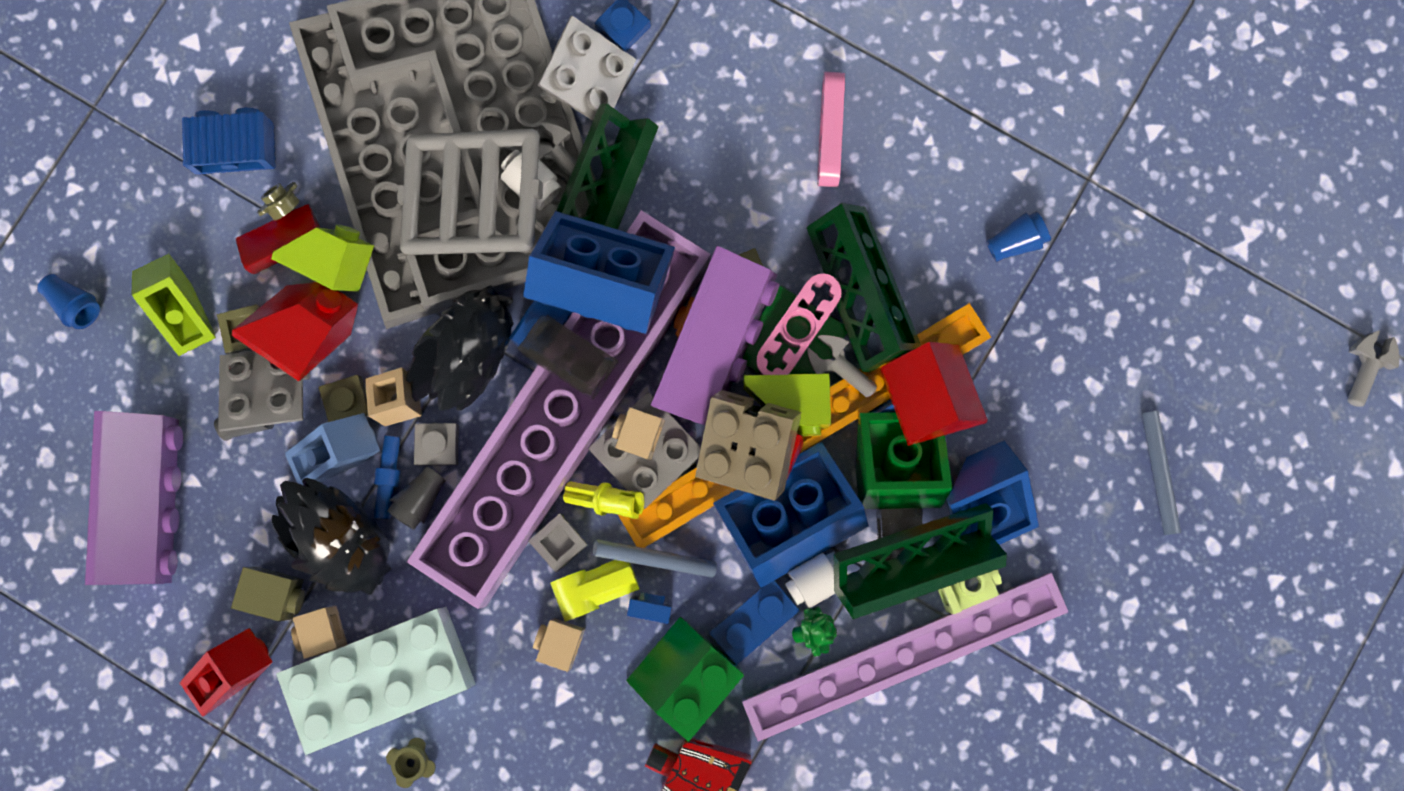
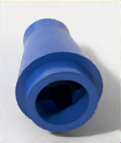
(1020, 237)
(71, 304)

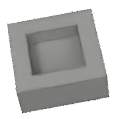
(436, 444)
(558, 542)

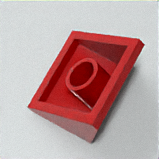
(932, 392)

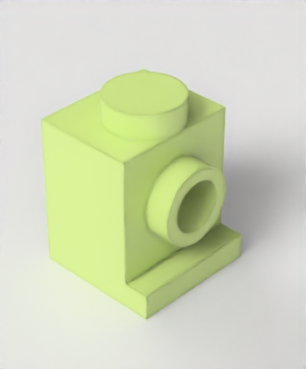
(957, 597)

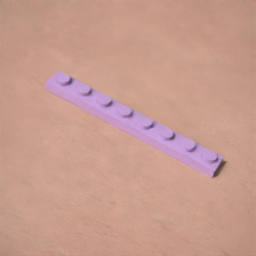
(903, 656)

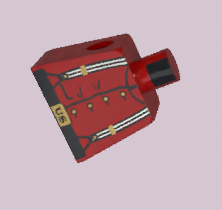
(699, 766)

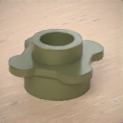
(279, 201)
(398, 760)

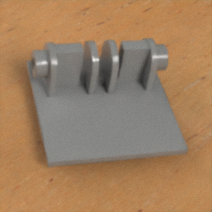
(585, 70)
(256, 393)
(673, 455)

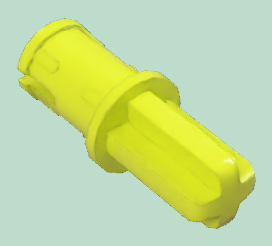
(605, 499)

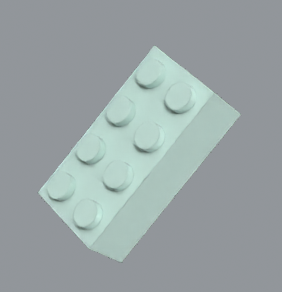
(375, 680)

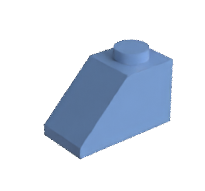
(333, 449)

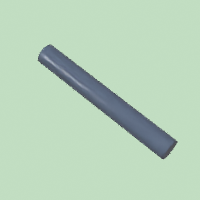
(1161, 473)
(654, 558)

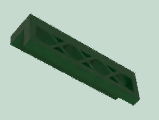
(620, 167)
(875, 281)
(916, 568)

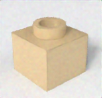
(391, 398)
(638, 433)
(318, 632)
(558, 644)

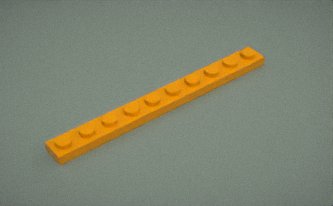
(693, 496)

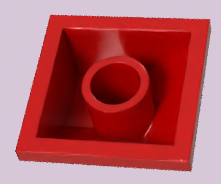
(299, 327)

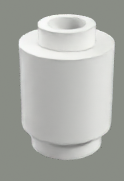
(512, 177)
(812, 580)

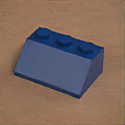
(598, 272)
(803, 521)

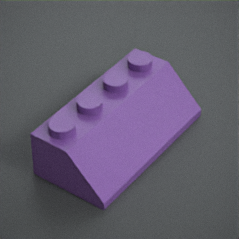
(716, 335)
(133, 499)

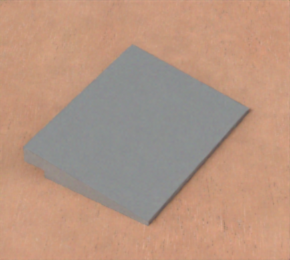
(429, 70)

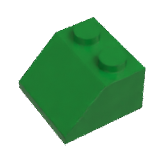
(899, 474)
(685, 678)

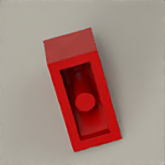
(226, 671)

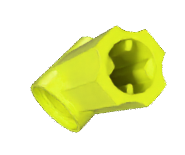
(587, 590)

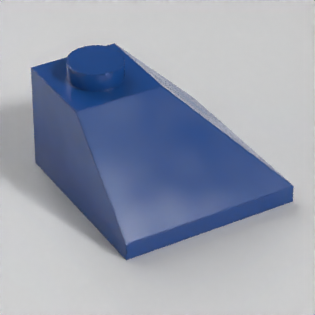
(1004, 484)

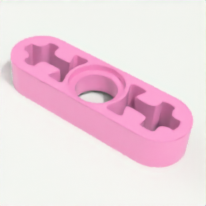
(831, 129)
(807, 296)

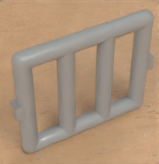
(486, 242)

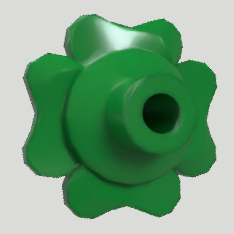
(816, 631)

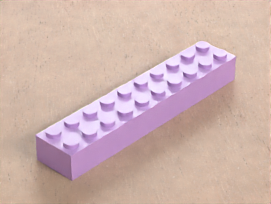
(544, 442)

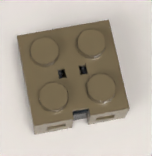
(747, 445)

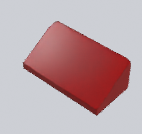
(259, 244)

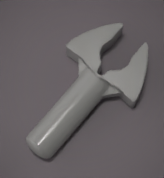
(556, 152)
(841, 365)
(1370, 365)

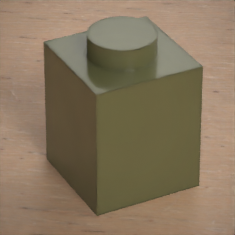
(268, 594)

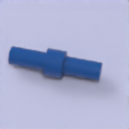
(387, 476)

